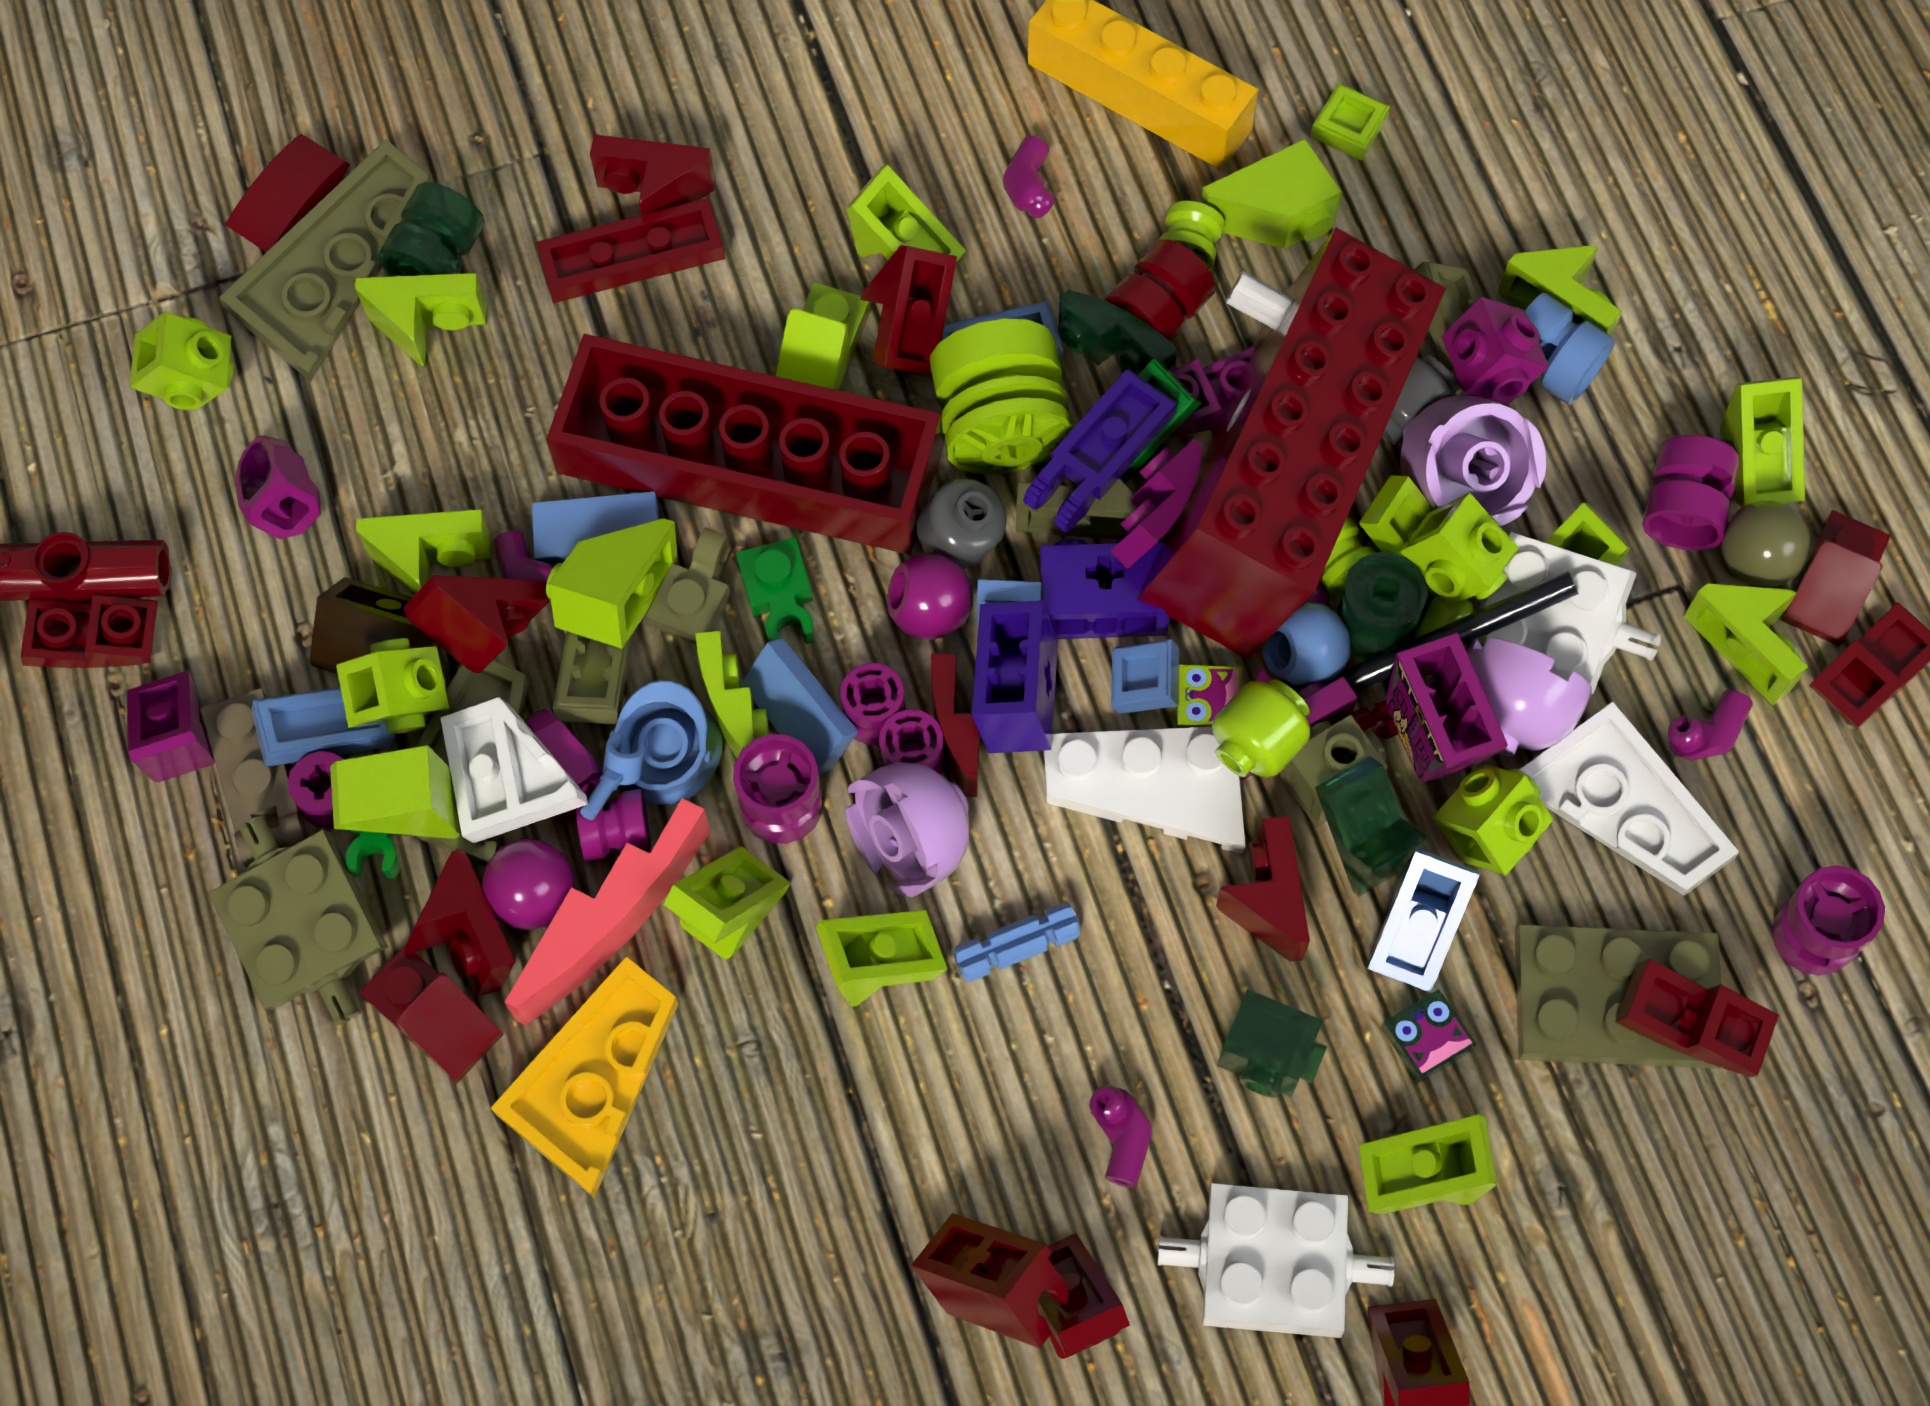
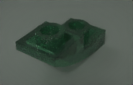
(1105, 329)

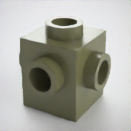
(1326, 755)

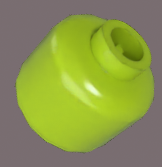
(1261, 728)

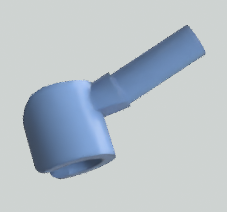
(617, 770)

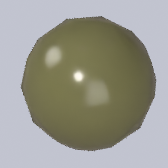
(1766, 544)

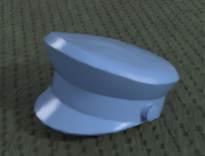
(678, 738)

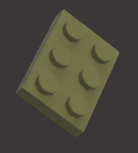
(1576, 983)

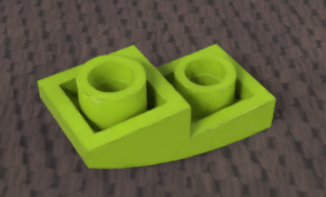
(730, 704)

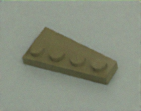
(305, 283)

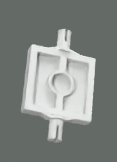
(1579, 630)
(1275, 1260)

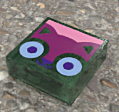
(1428, 1036)

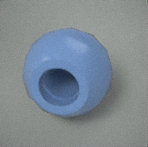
(1309, 647)

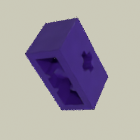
(1080, 609)
(1015, 677)

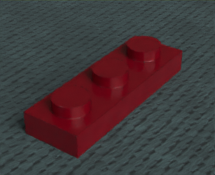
(631, 250)

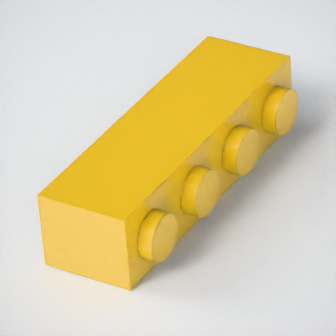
(1143, 77)

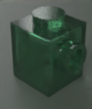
(1272, 1046)

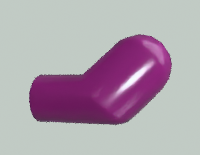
(1023, 181)
(515, 559)
(1714, 735)

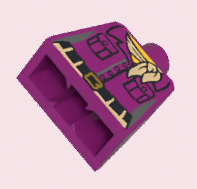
(1447, 718)

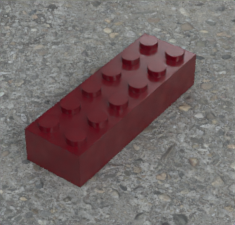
(746, 443)

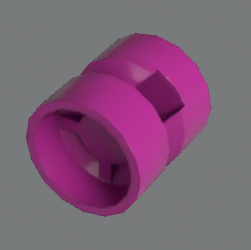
(1691, 492)
(778, 788)
(1828, 920)

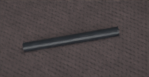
(1469, 627)

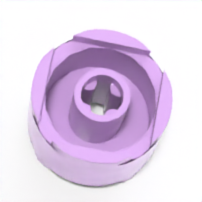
(1442, 446)

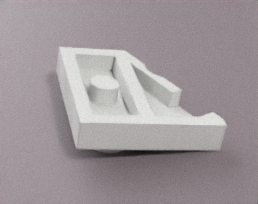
(503, 772)

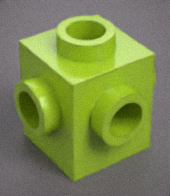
(181, 361)
(1461, 551)
(406, 685)
(1493, 818)

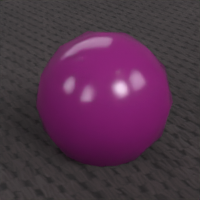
(929, 596)
(527, 883)

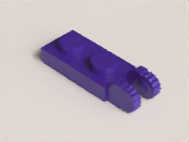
(1102, 446)

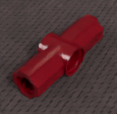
(104, 568)

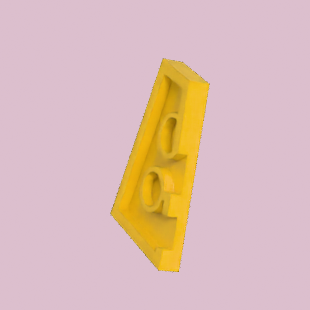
(590, 1075)

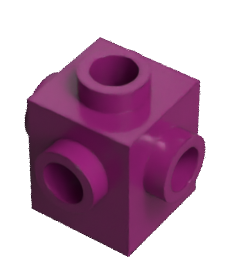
(1494, 351)

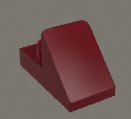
(660, 171)
(914, 310)
(1837, 578)
(475, 614)
(1274, 907)
(463, 915)
(432, 1013)
(1092, 1308)
(1416, 1356)

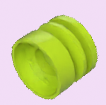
(1000, 396)

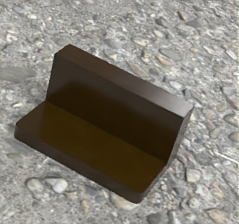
(356, 616)

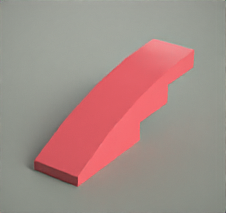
(593, 929)

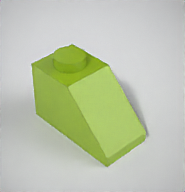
(1277, 198)
(612, 581)

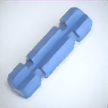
(1017, 942)

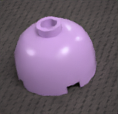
(1526, 696)
(910, 824)

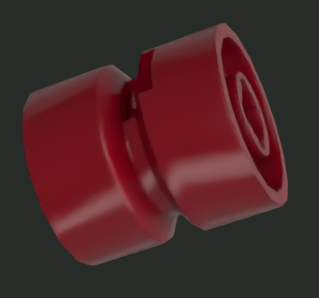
(1165, 287)

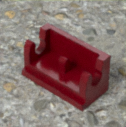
(991, 1278)

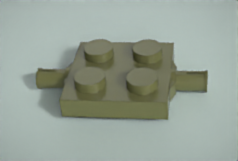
(298, 920)

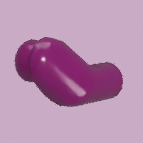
(1126, 1129)

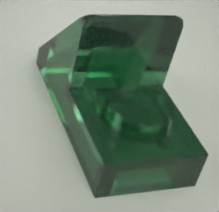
(1367, 825)

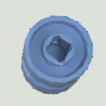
(1579, 348)

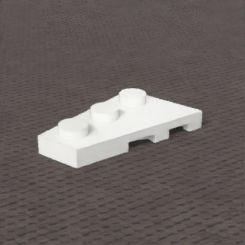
(1151, 779)
(1630, 801)

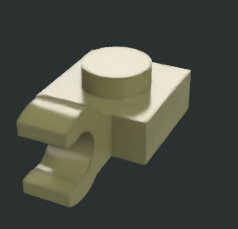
(694, 597)

